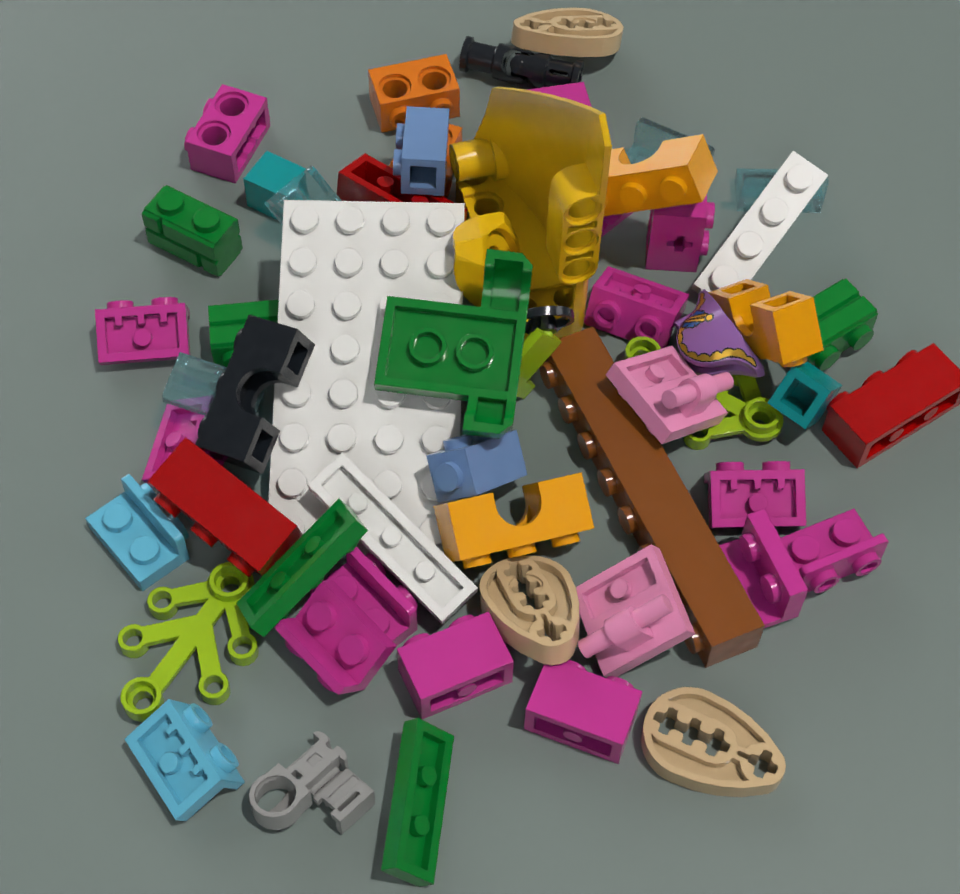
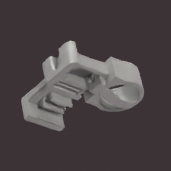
(318, 778)

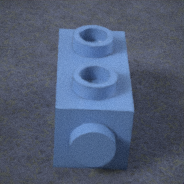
(422, 151)
(475, 465)

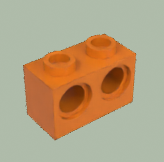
(412, 83)

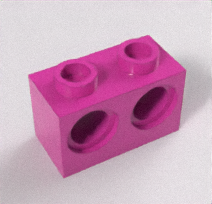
(227, 133)

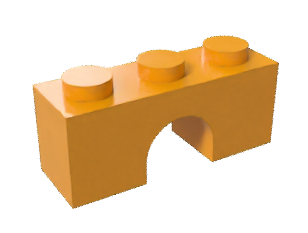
(671, 177)
(774, 327)
(553, 511)

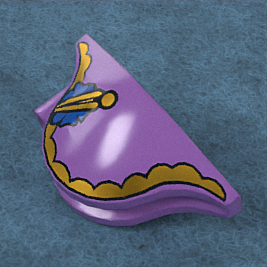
(713, 343)

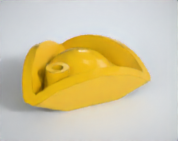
(470, 245)

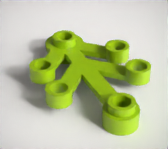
(742, 412)
(190, 634)

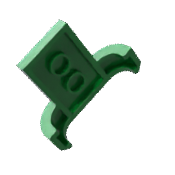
(462, 348)

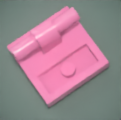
(669, 393)
(631, 613)

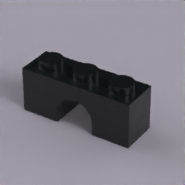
(261, 357)

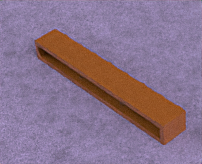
(651, 497)

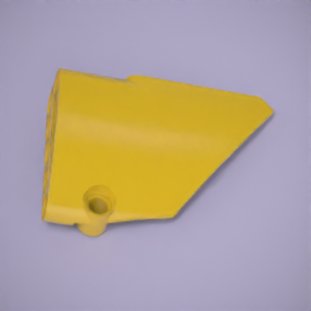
(549, 173)

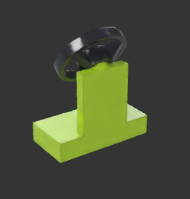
(540, 341)

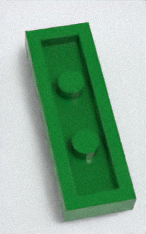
(301, 567)
(418, 803)

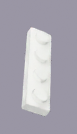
(763, 224)
(396, 539)

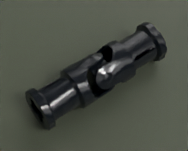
(523, 65)

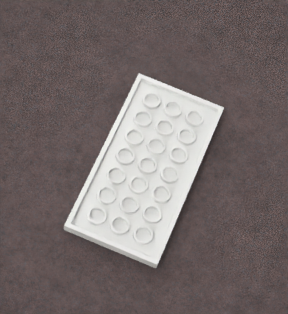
(335, 289)

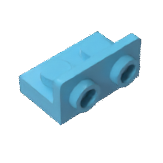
(140, 534)
(183, 757)

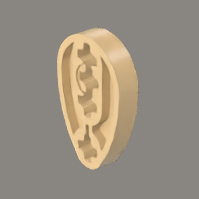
(568, 32)
(554, 604)
(689, 766)

